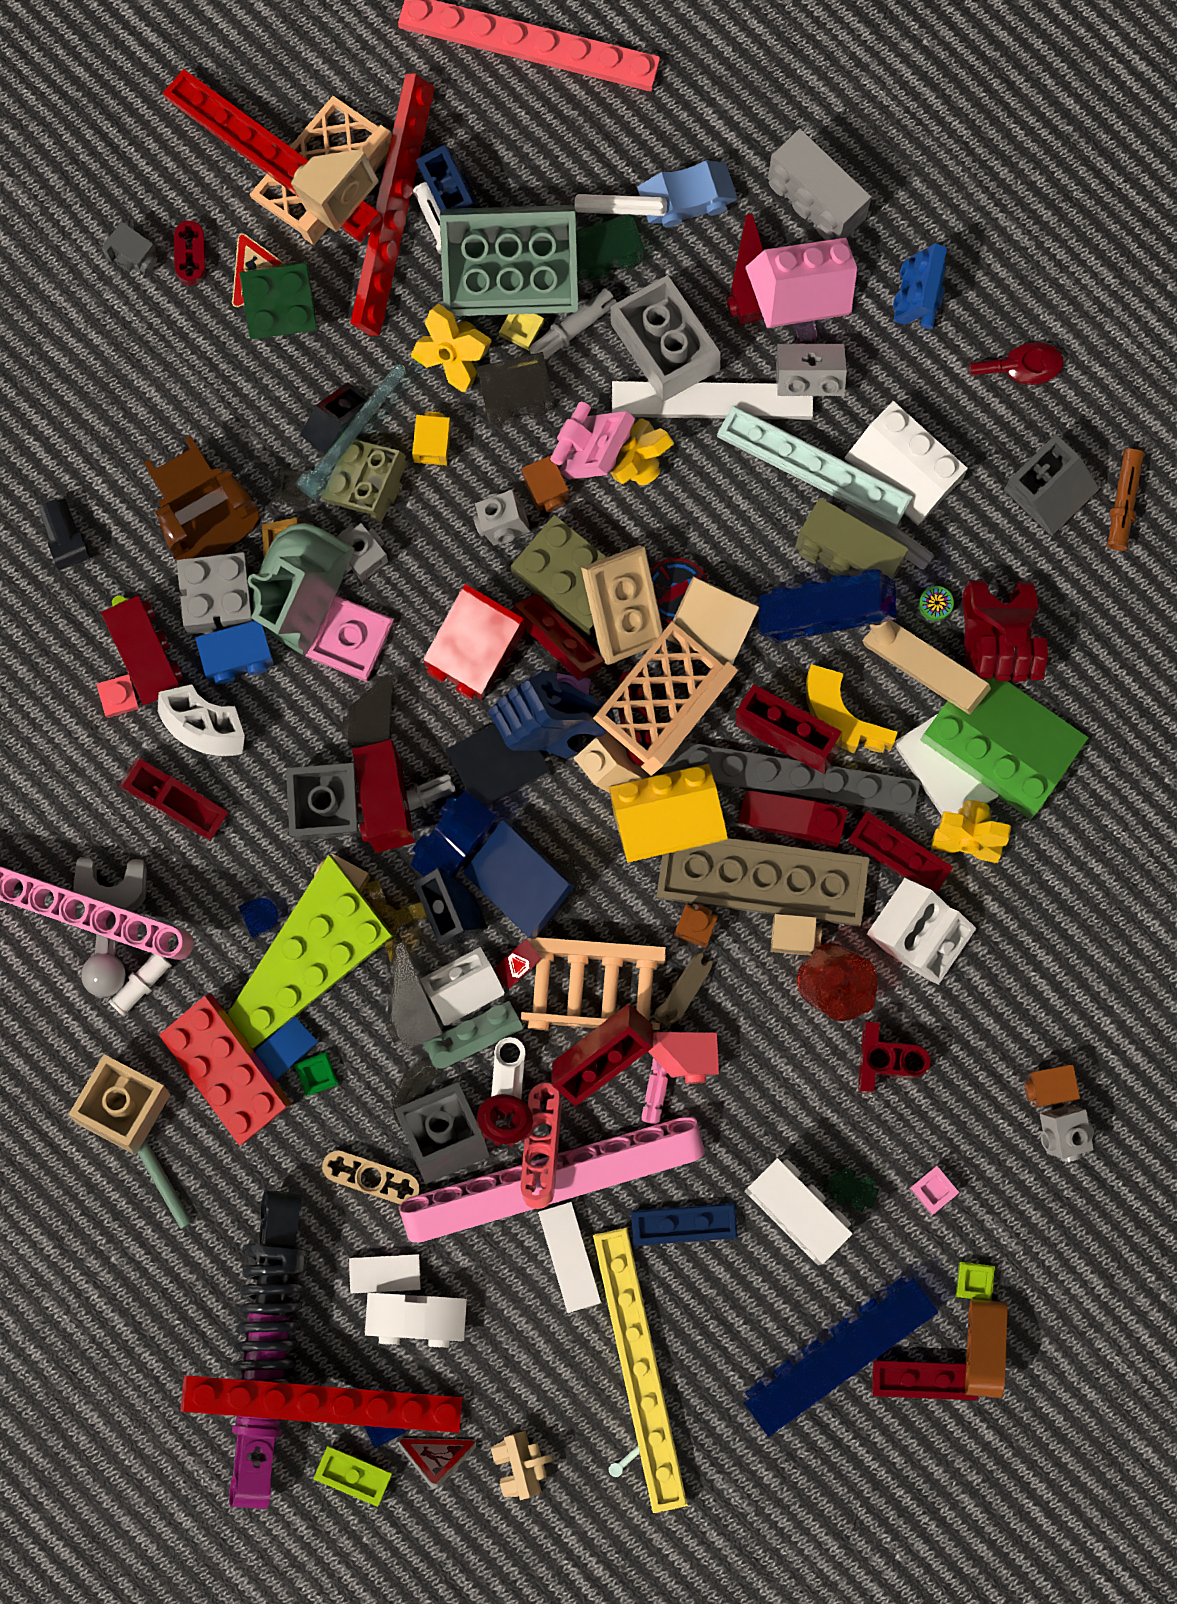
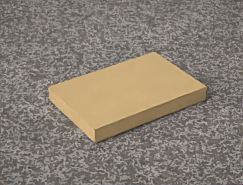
(622, 604)

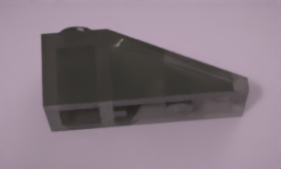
(407, 1002)

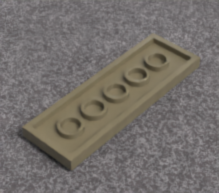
(767, 880)

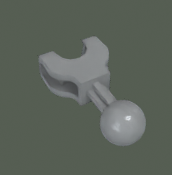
(103, 972)

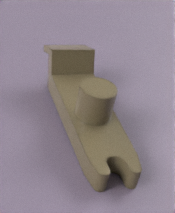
(683, 992)

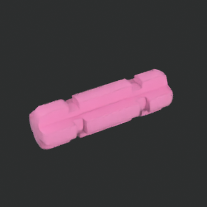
(655, 1094)

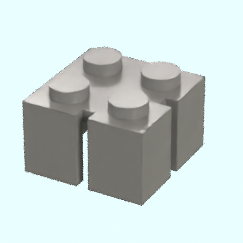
(214, 589)

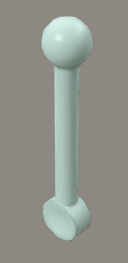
(617, 1468)

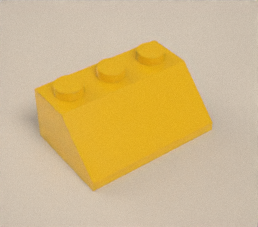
(668, 813)

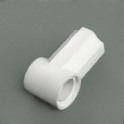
(508, 1076)

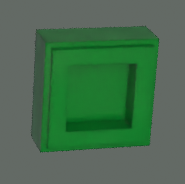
(316, 1074)

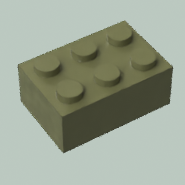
(847, 543)
(554, 572)

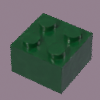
(278, 299)

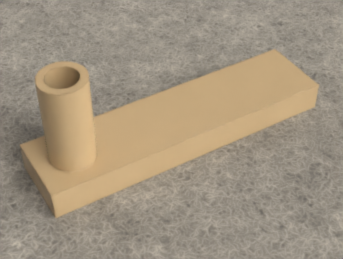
(927, 665)

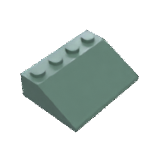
(509, 260)

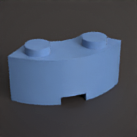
(691, 192)

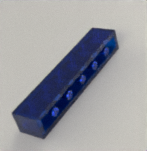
(838, 1357)

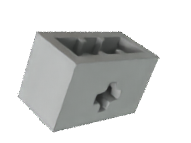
(811, 370)

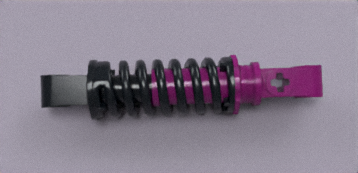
(266, 1337)

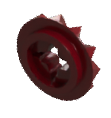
(504, 1106)

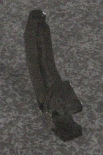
(413, 1084)

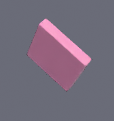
(350, 638)

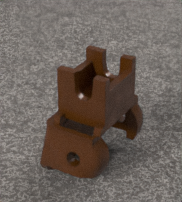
(197, 510)

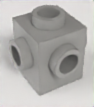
(501, 517)
(371, 557)
(1066, 1132)

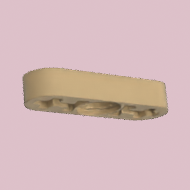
(349, 1161)

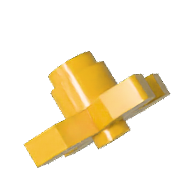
(453, 345)
(638, 454)
(971, 832)

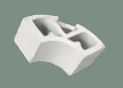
(200, 723)
(415, 1317)

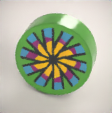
(936, 603)

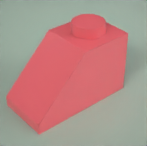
(687, 1054)

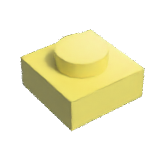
(521, 329)

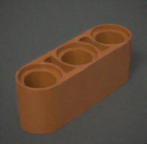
(986, 1348)

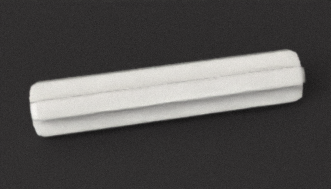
(621, 204)

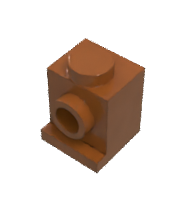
(696, 925)

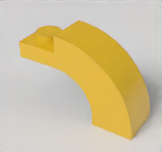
(827, 705)

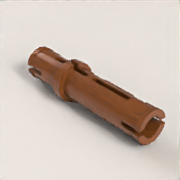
(1123, 512)

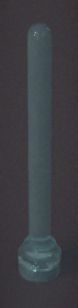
(313, 481)

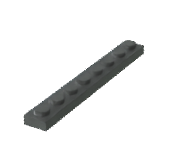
(798, 779)

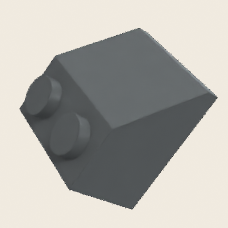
(322, 801)
(442, 1133)

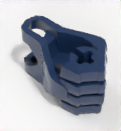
(546, 716)

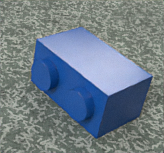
(234, 652)

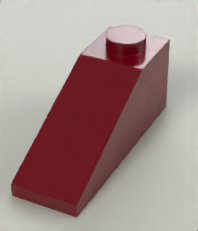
(743, 299)
(793, 817)

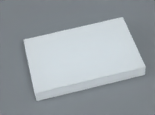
(940, 778)

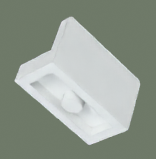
(462, 986)

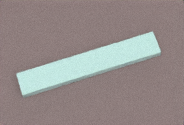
(814, 466)

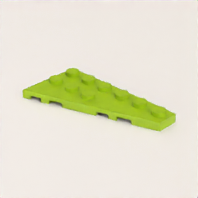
(314, 950)

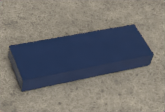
(684, 1224)

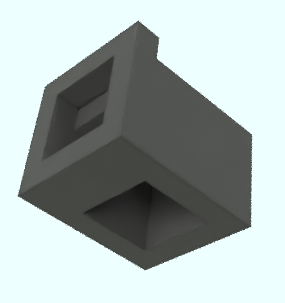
(130, 250)

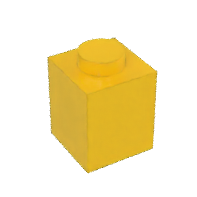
(431, 439)

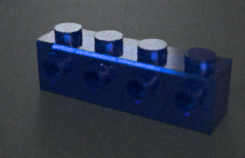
(827, 606)

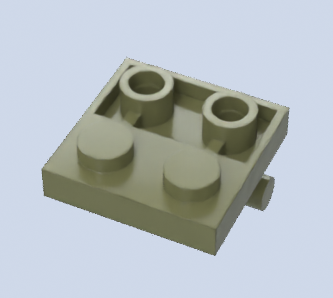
(366, 479)

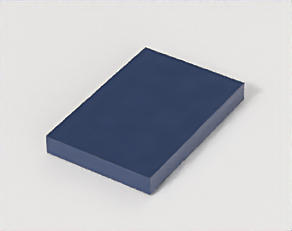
(518, 879)

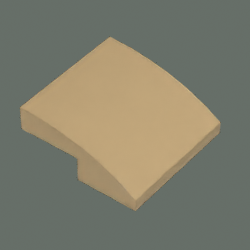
(714, 619)

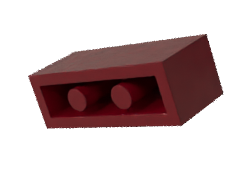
(142, 648)
(788, 729)
(382, 797)
(602, 1054)

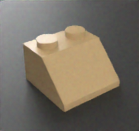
(334, 185)

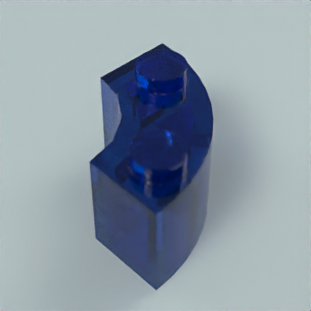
(454, 837)

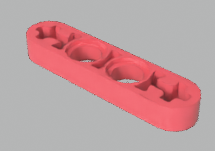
(538, 1145)

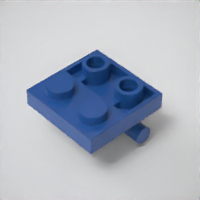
(921, 287)

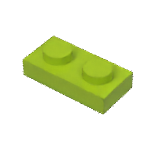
(352, 1476)

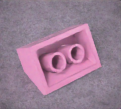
(804, 282)

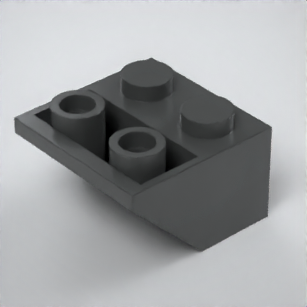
(1052, 485)

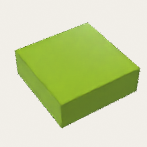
(975, 1281)

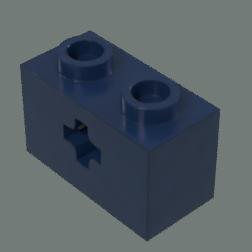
(447, 179)

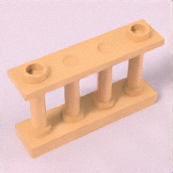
(578, 954)

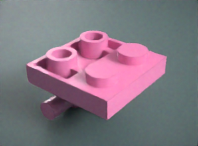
(591, 443)

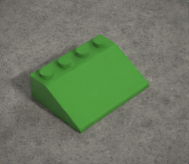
(1007, 745)

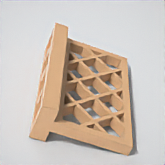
(375, 149)
(680, 721)

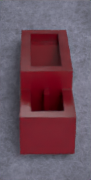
(173, 799)

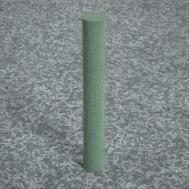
(164, 1185)

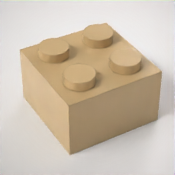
(119, 1104)

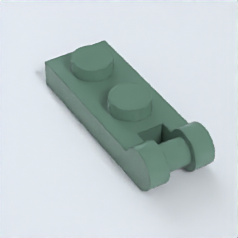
(473, 1035)

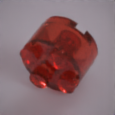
(838, 982)

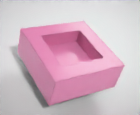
(934, 1190)

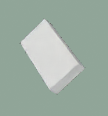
(384, 1274)

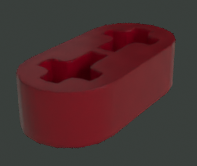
(182, 253)

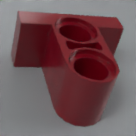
(895, 1054)

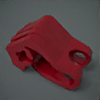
(1000, 634)

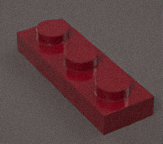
(558, 637)
(899, 853)
(919, 1380)

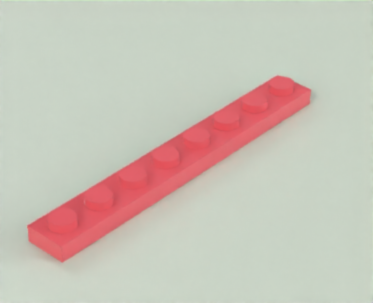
(530, 42)

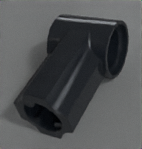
(65, 540)

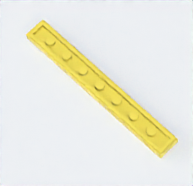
(640, 1370)

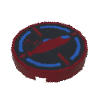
(670, 584)

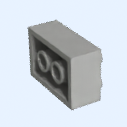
(818, 187)
(665, 338)

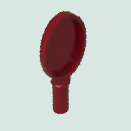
(1026, 364)

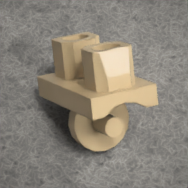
(525, 1463)

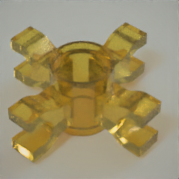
(403, 916)

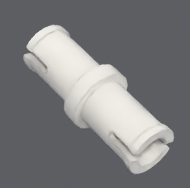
(139, 984)

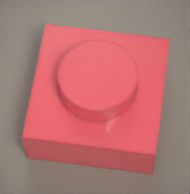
(118, 696)

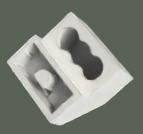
(921, 930)

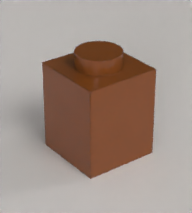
(545, 485)
(1052, 1086)

